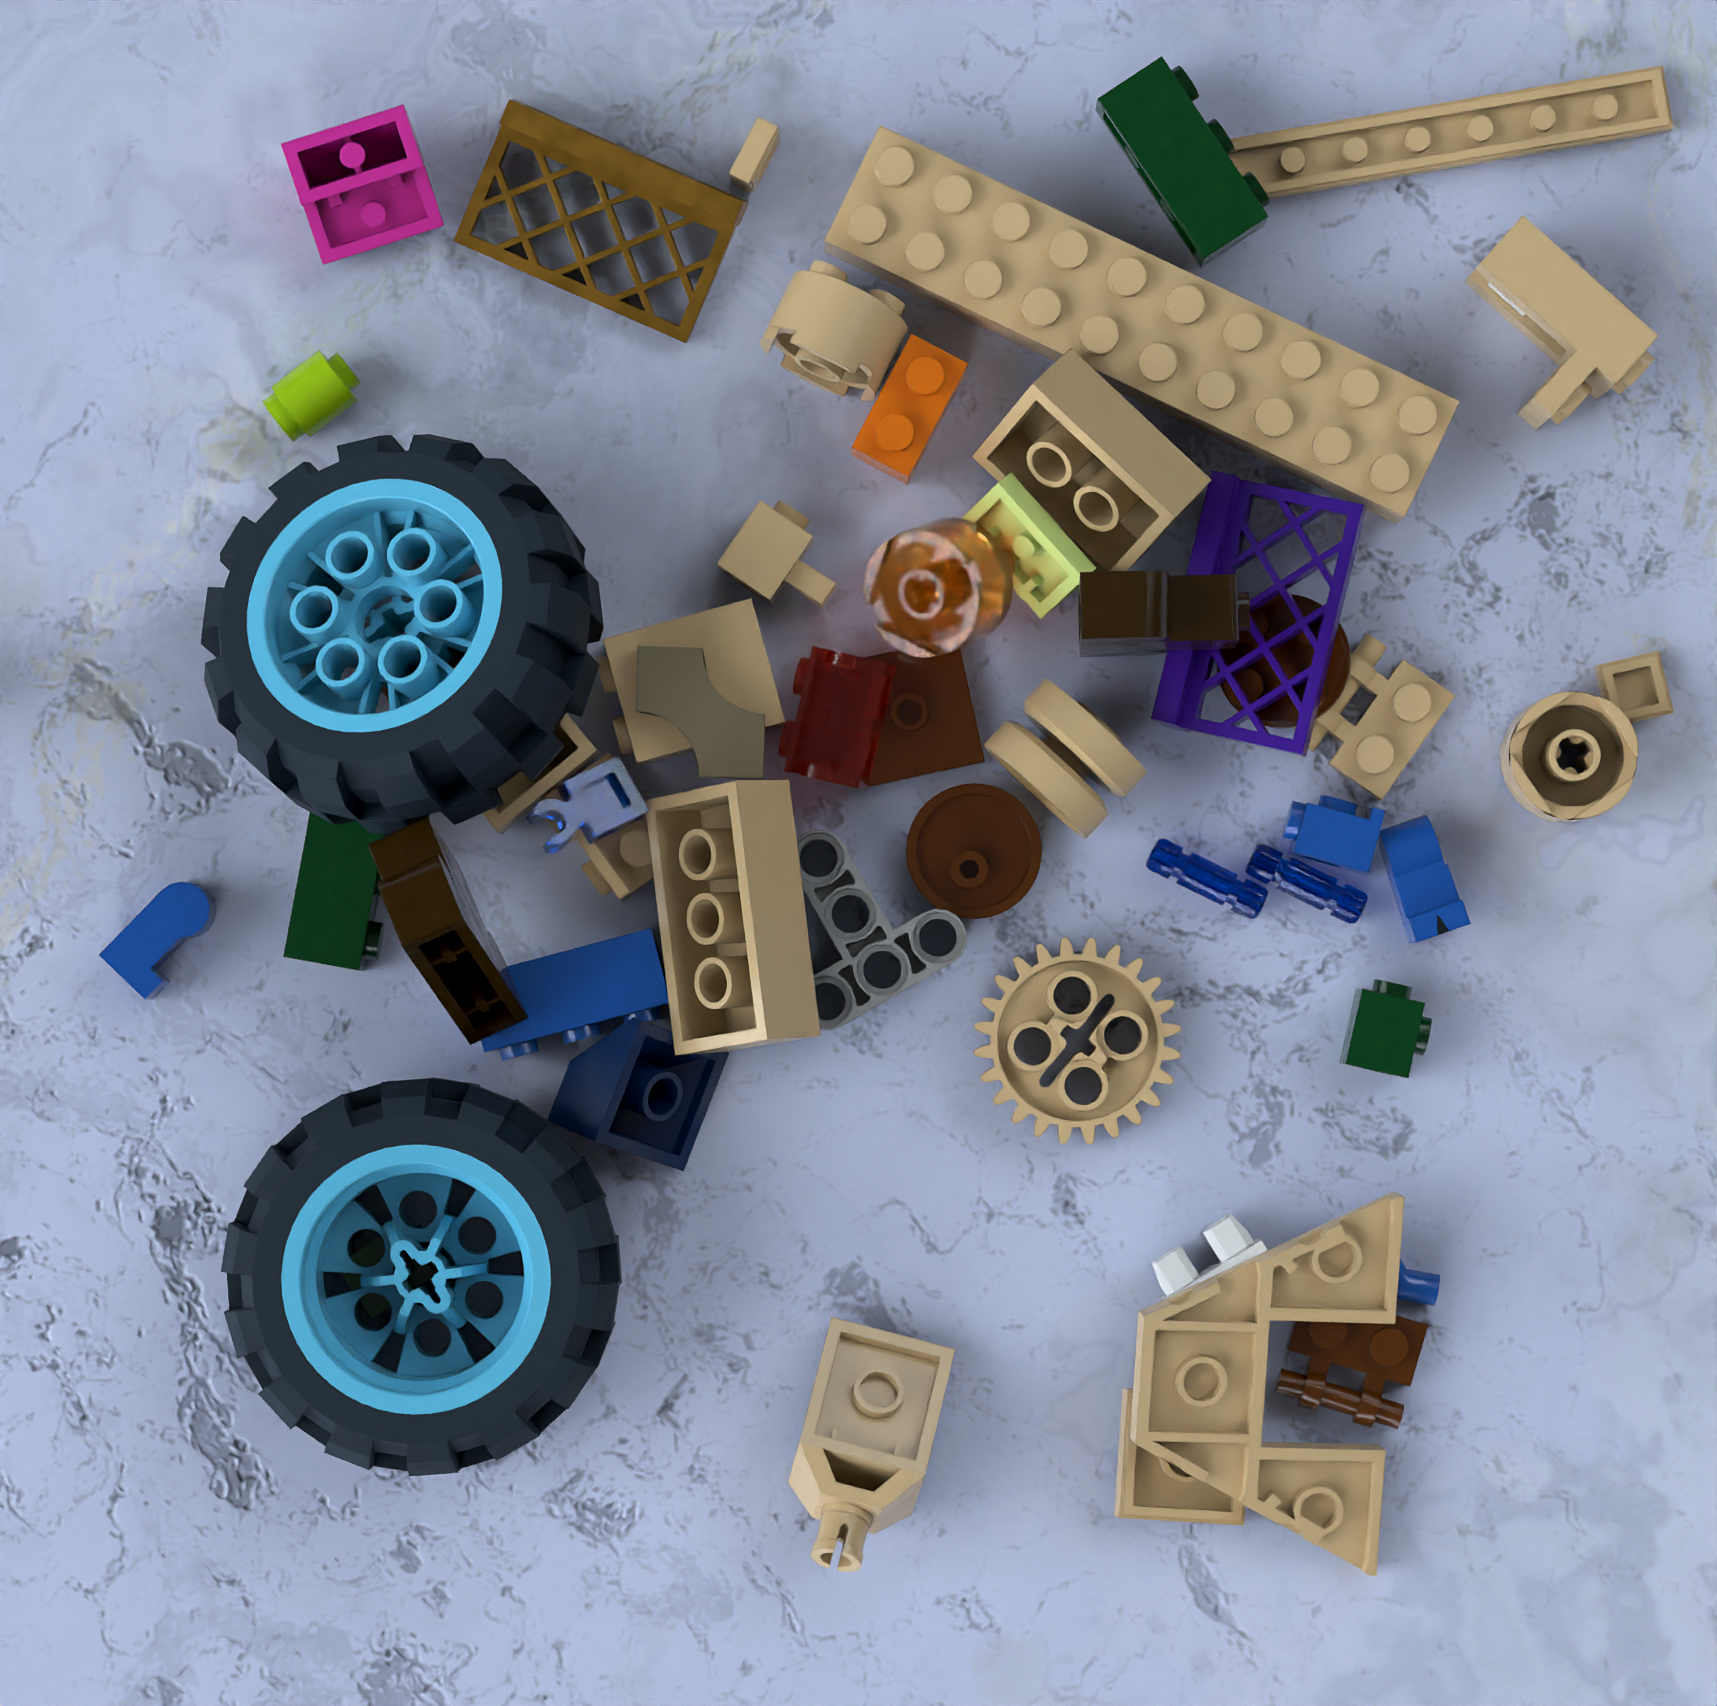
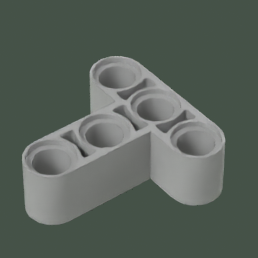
(874, 937)

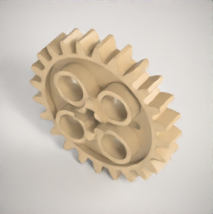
(1122, 1077)

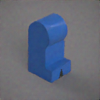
(1421, 880)
(156, 933)

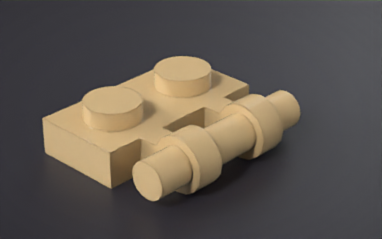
(1391, 726)

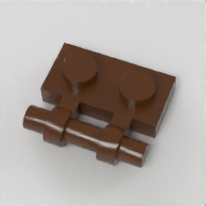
(1371, 1348)

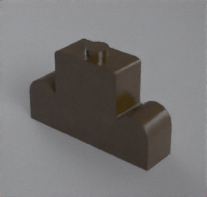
(1158, 612)
(445, 931)

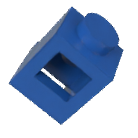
(1333, 833)

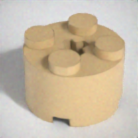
(836, 331)
(1604, 767)

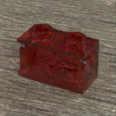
(837, 717)

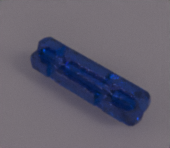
(1207, 878)
(1306, 883)

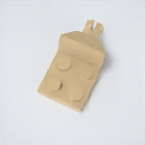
(867, 1434)

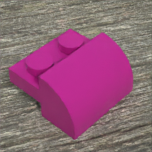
(363, 184)

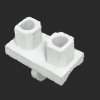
(1229, 1242)

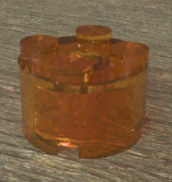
(939, 586)

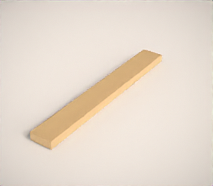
(1456, 133)

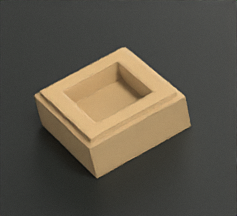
(755, 155)
(1636, 686)

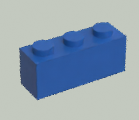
(584, 987)

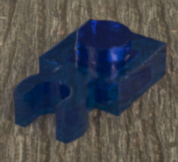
(595, 802)

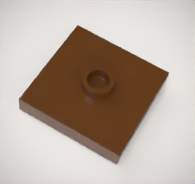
(927, 719)

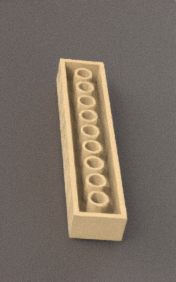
(1140, 325)

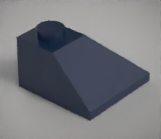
(639, 1093)

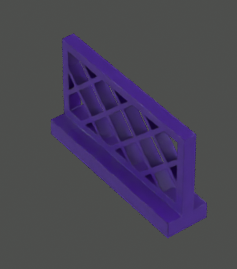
(1218, 551)

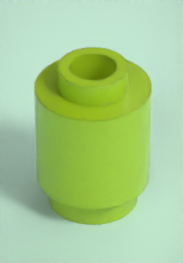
(312, 395)

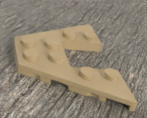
(1207, 1367)

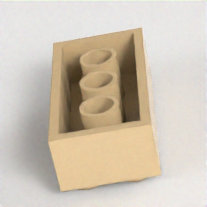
(732, 917)

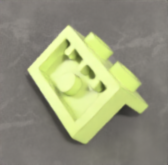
(1043, 553)

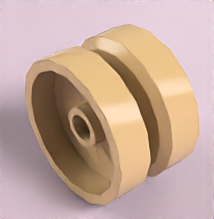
(1072, 751)

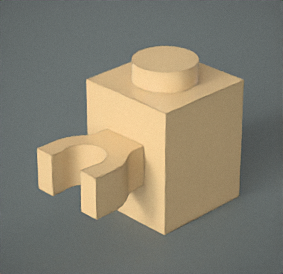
(770, 554)

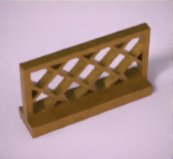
(624, 170)

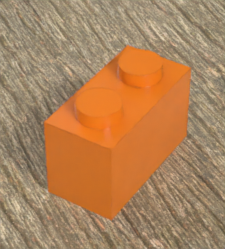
(909, 409)

